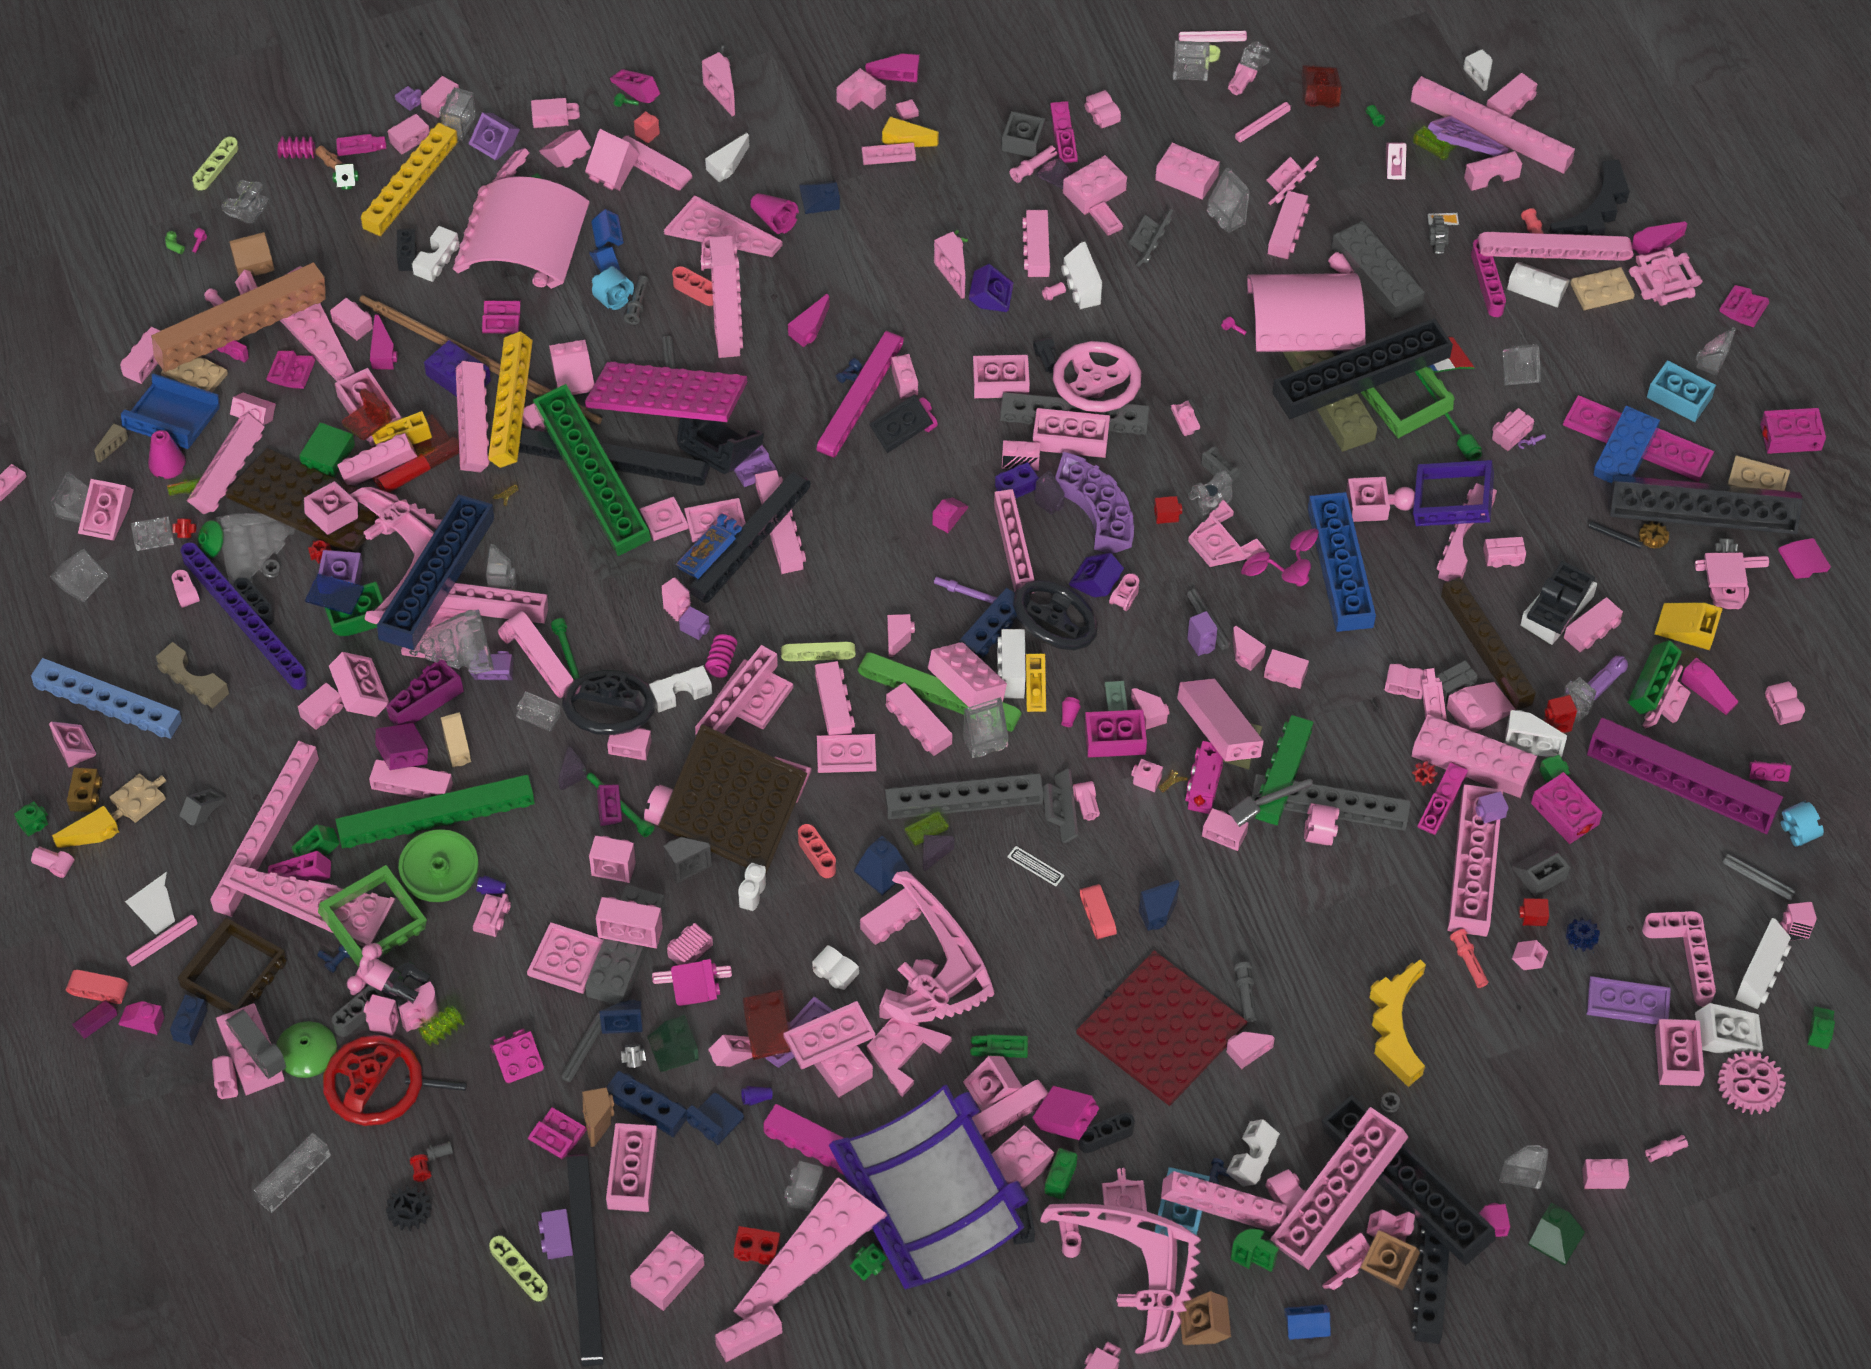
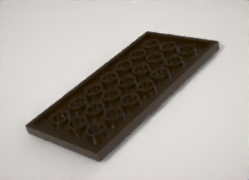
(278, 488)

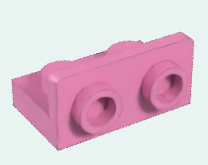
(491, 914)

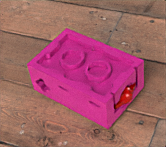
(1793, 430)
(1204, 778)
(1566, 808)

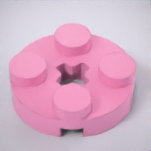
(1729, 601)

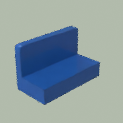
(607, 228)
(1308, 1321)

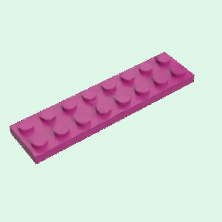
(1665, 450)

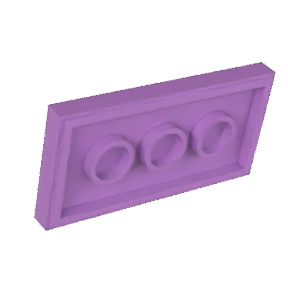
(1628, 1000)

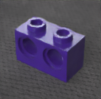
(1014, 480)

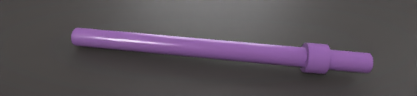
(953, 586)

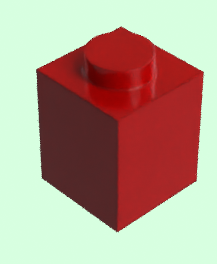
(1167, 509)
(1534, 912)

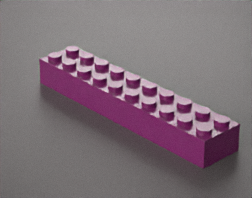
(1684, 775)

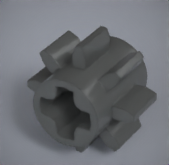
(1726, 545)

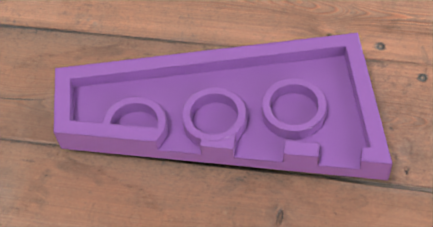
(810, 1012)

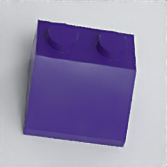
(991, 289)
(1097, 575)

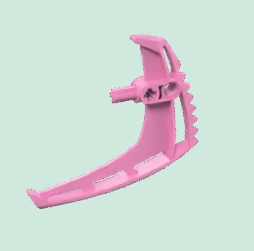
(399, 517)
(931, 993)
(1161, 1261)

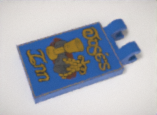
(709, 547)

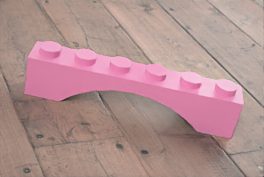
(1455, 560)

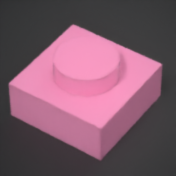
(907, 109)

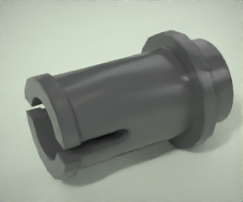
(438, 1150)

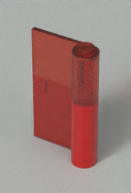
(429, 455)

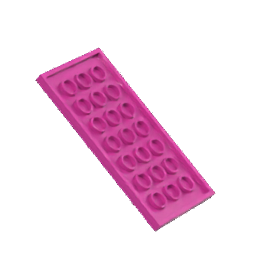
(666, 391)

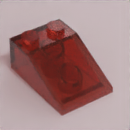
(1321, 86)
(766, 1023)

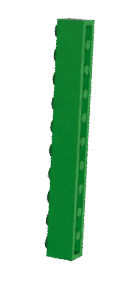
(435, 811)

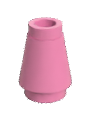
(1340, 263)

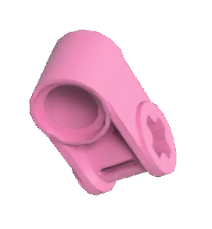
(705, 257)
(184, 588)
(1124, 594)

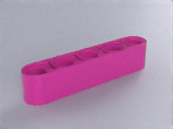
(1489, 281)

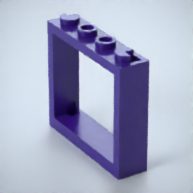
(1454, 514)

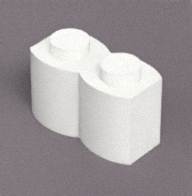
(752, 886)
(835, 968)

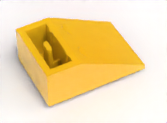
(1689, 623)

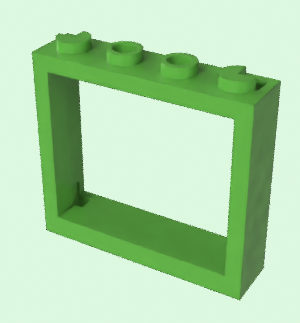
(1418, 419)
(357, 889)

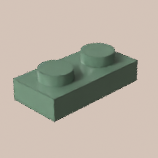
(1115, 696)

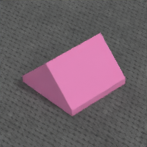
(72, 742)

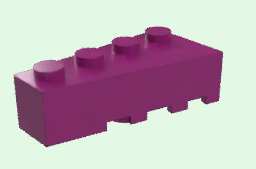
(425, 694)

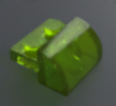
(1428, 141)

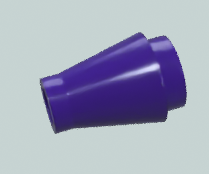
(488, 885)
(753, 1095)

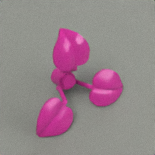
(1297, 572)

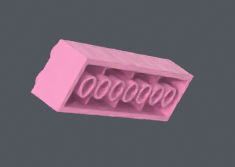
(726, 296)
(1473, 866)
(1339, 1188)

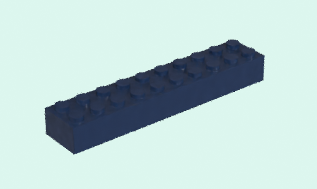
(435, 572)

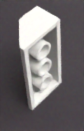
(1763, 965)

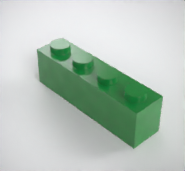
(1654, 677)

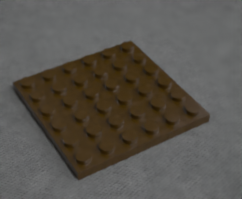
(732, 799)

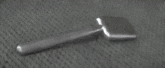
(1249, 808)

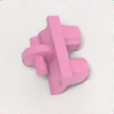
(1185, 418)

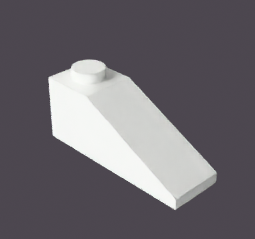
(725, 161)

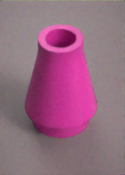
(1070, 709)

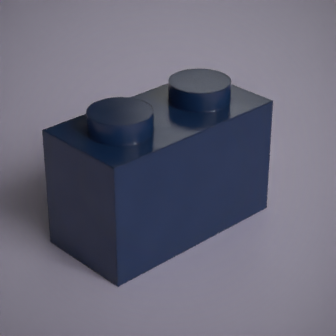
(188, 1020)

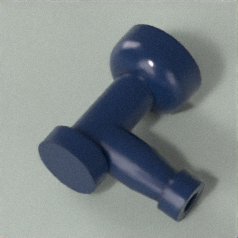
(854, 366)
(333, 962)
(1217, 1168)

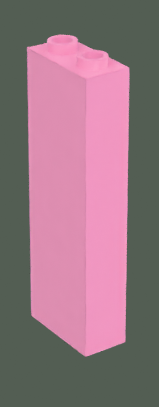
(1220, 720)

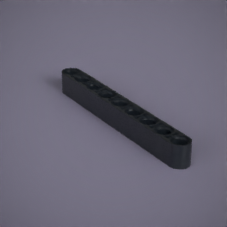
(750, 536)

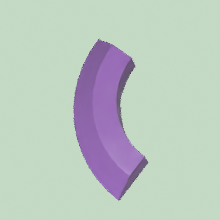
(1100, 500)

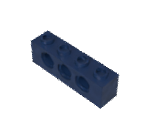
(991, 616)
(633, 1103)

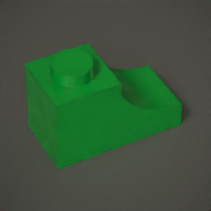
(317, 839)
(1821, 1028)

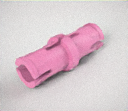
(1666, 1148)

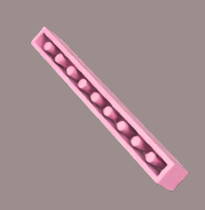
(1493, 124)
(267, 822)

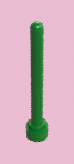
(559, 628)
(644, 827)

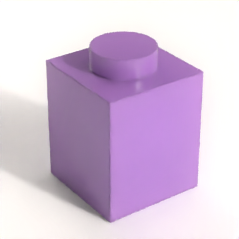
(694, 623)
(1491, 807)

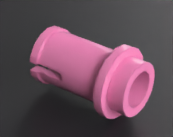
(1050, 292)
(213, 297)

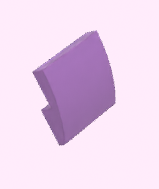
(756, 463)

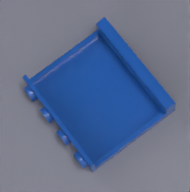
(172, 408)

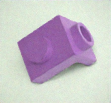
(409, 98)

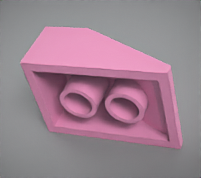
(719, 81)
(950, 261)
(572, 366)
(105, 509)
(1479, 706)

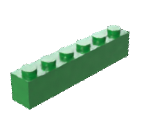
(1285, 766)

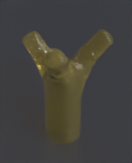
(506, 494)
(1172, 779)

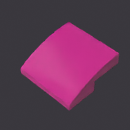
(1744, 306)
(501, 317)
(290, 369)
(1804, 558)
(557, 1133)

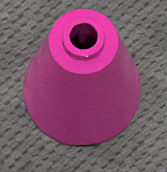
(775, 212)
(165, 456)

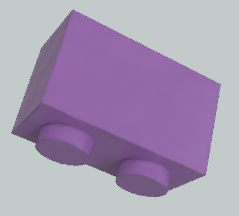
(1202, 633)
(556, 1233)

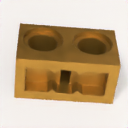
(80, 789)

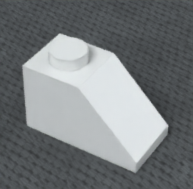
(1479, 67)

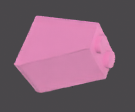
(610, 160)

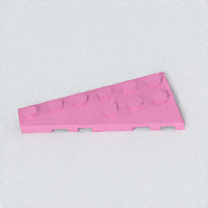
(703, 220)

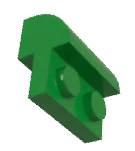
(1251, 1248)

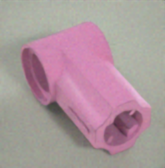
(1241, 78)
(1086, 797)
(57, 863)
(1070, 1234)

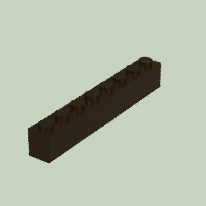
(1488, 644)

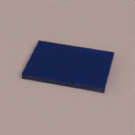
(334, 594)

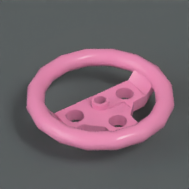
(1097, 379)

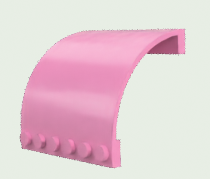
(524, 224)
(1307, 312)

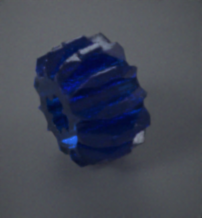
(1582, 934)

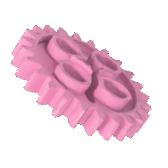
(1751, 1066)

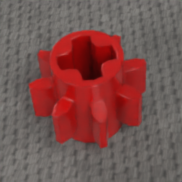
(184, 528)
(317, 550)
(1428, 769)

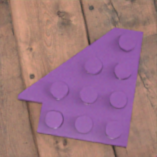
(1458, 133)

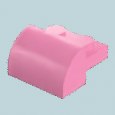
(421, 1010)

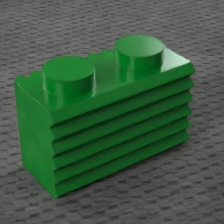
(1060, 1173)

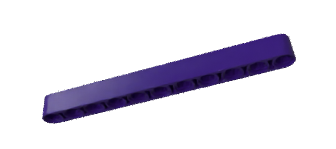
(226, 595)

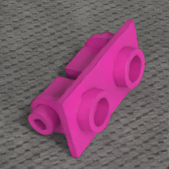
(1769, 771)

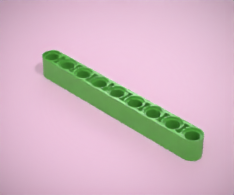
(922, 684)

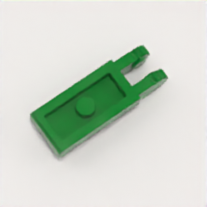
(1000, 1046)

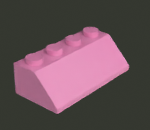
(1071, 432)

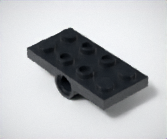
(1560, 597)

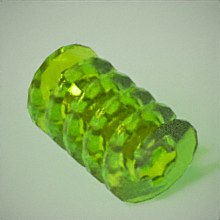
(441, 1025)

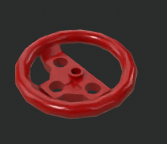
(369, 1076)

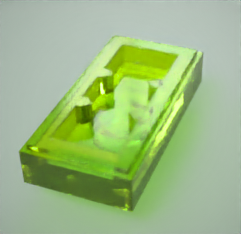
(930, 825)

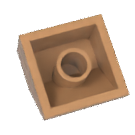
(252, 255)
(597, 1113)
(1390, 1259)
(1205, 1320)

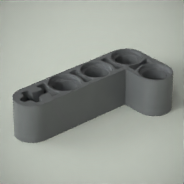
(345, 1020)
(264, 1054)

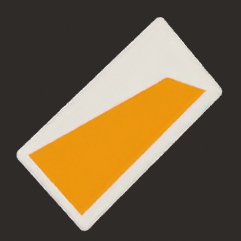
(1449, 218)

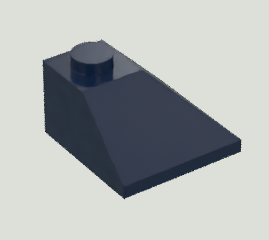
(820, 197)
(880, 865)
(1158, 904)
(622, 1018)

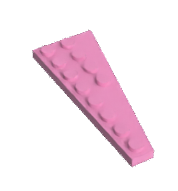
(318, 337)
(302, 899)
(827, 1230)

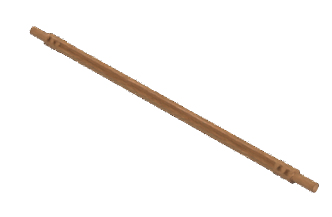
(442, 339)

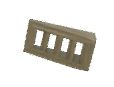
(110, 442)

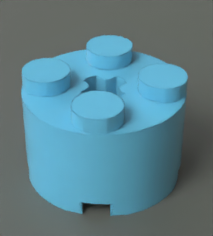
(612, 288)
(1801, 823)

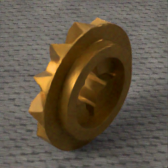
(1646, 535)

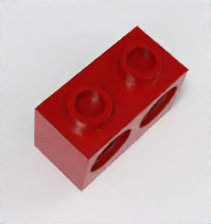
(1561, 713)
(758, 1240)

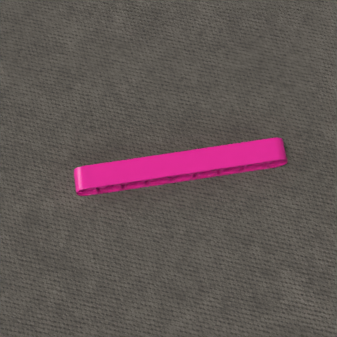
(860, 394)

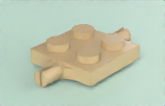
(137, 798)

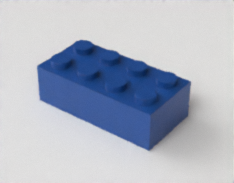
(1627, 445)

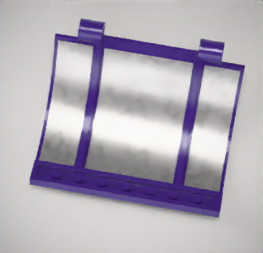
(935, 1186)

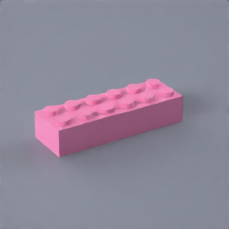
(1483, 757)

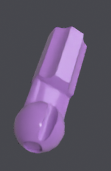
(1608, 674)

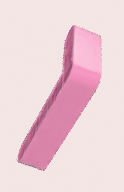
(537, 650)
(1693, 950)

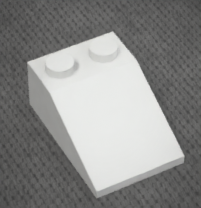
(1533, 735)
(1729, 1030)

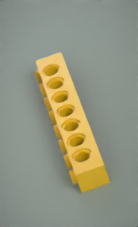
(409, 179)
(510, 399)

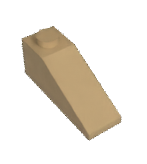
(455, 740)

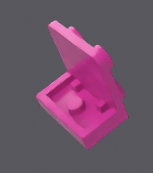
(695, 982)
(517, 1055)

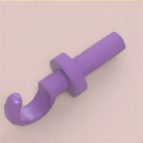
(1532, 440)

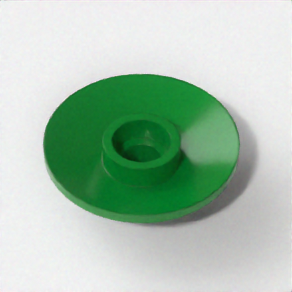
(210, 538)

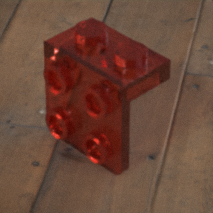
(369, 417)

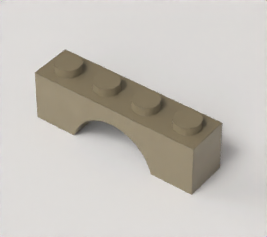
(207, 688)

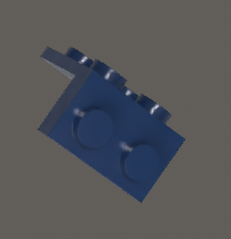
(714, 1118)

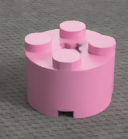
(658, 802)
(1320, 825)

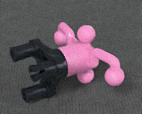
(384, 977)

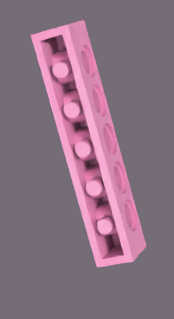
(1223, 1201)

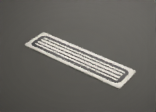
(1035, 866)

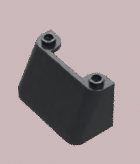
(716, 443)

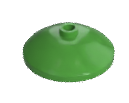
(309, 1058)

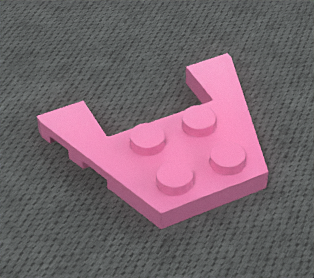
(1216, 544)
(897, 1043)

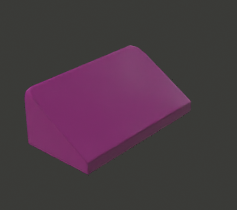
(609, 804)
(95, 1019)

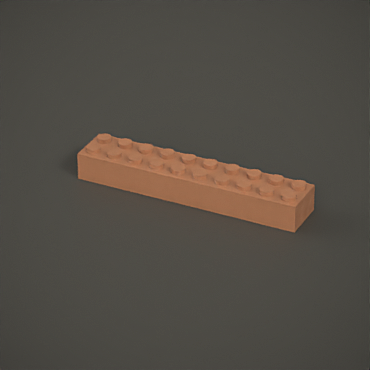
(238, 317)

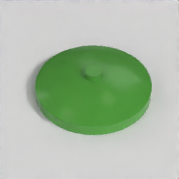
(438, 865)

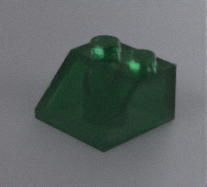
(673, 1044)

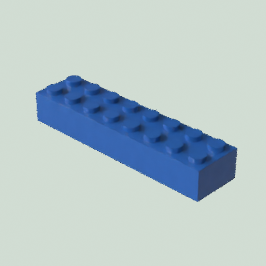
(1341, 562)

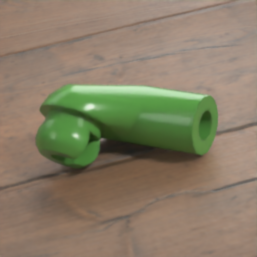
(171, 243)

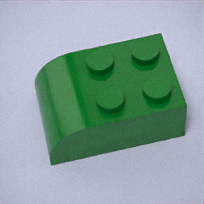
(346, 624)

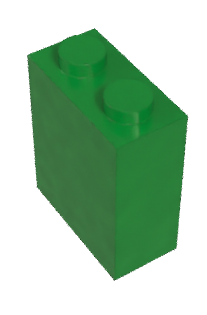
(327, 449)

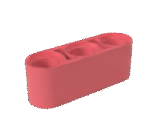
(693, 285)
(813, 843)
(1098, 911)
(97, 986)

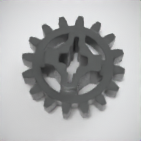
(1438, 234)

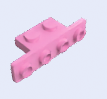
(1286, 175)
(1671, 702)
(1347, 1260)

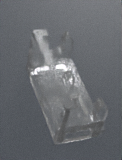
(1252, 56)
(538, 711)

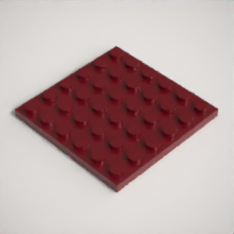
(1161, 1028)

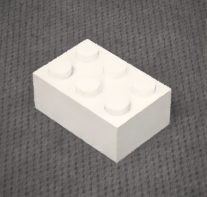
(1012, 661)

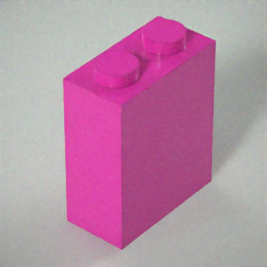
(1066, 1112)

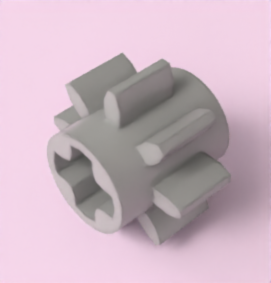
(633, 1055)

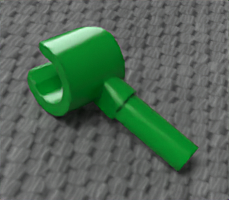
(620, 99)

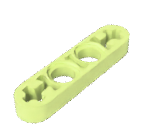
(213, 162)
(818, 651)
(521, 1266)

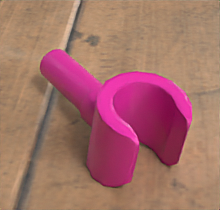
(201, 236)
(1229, 322)

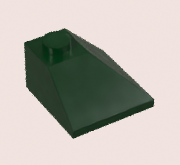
(1557, 1234)

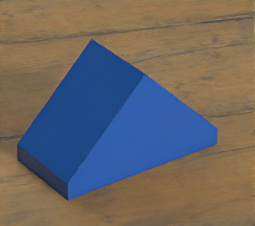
(604, 258)

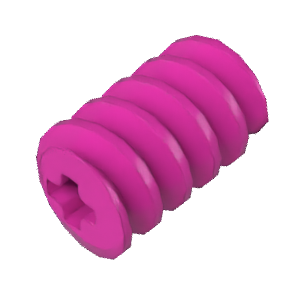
(296, 148)
(720, 655)

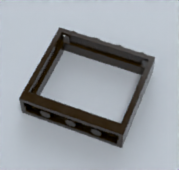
(212, 947)

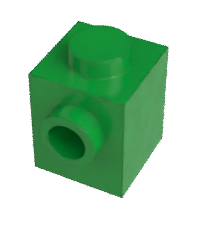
(1553, 767)

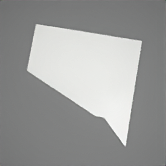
(153, 905)

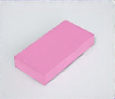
(1106, 218)

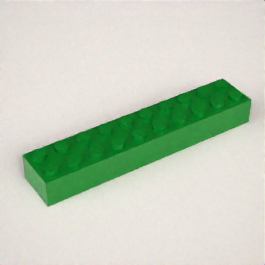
(592, 470)

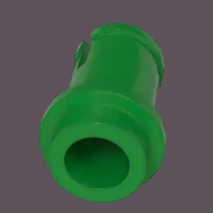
(1374, 114)

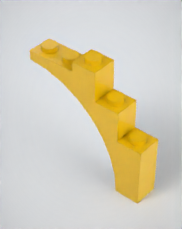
(1393, 1045)

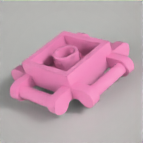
(1663, 277)

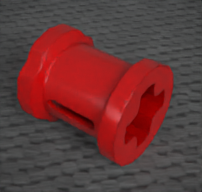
(420, 1168)

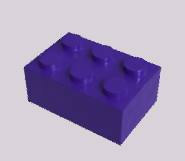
(443, 363)

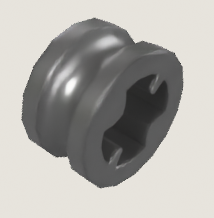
(276, 567)
(1396, 1101)

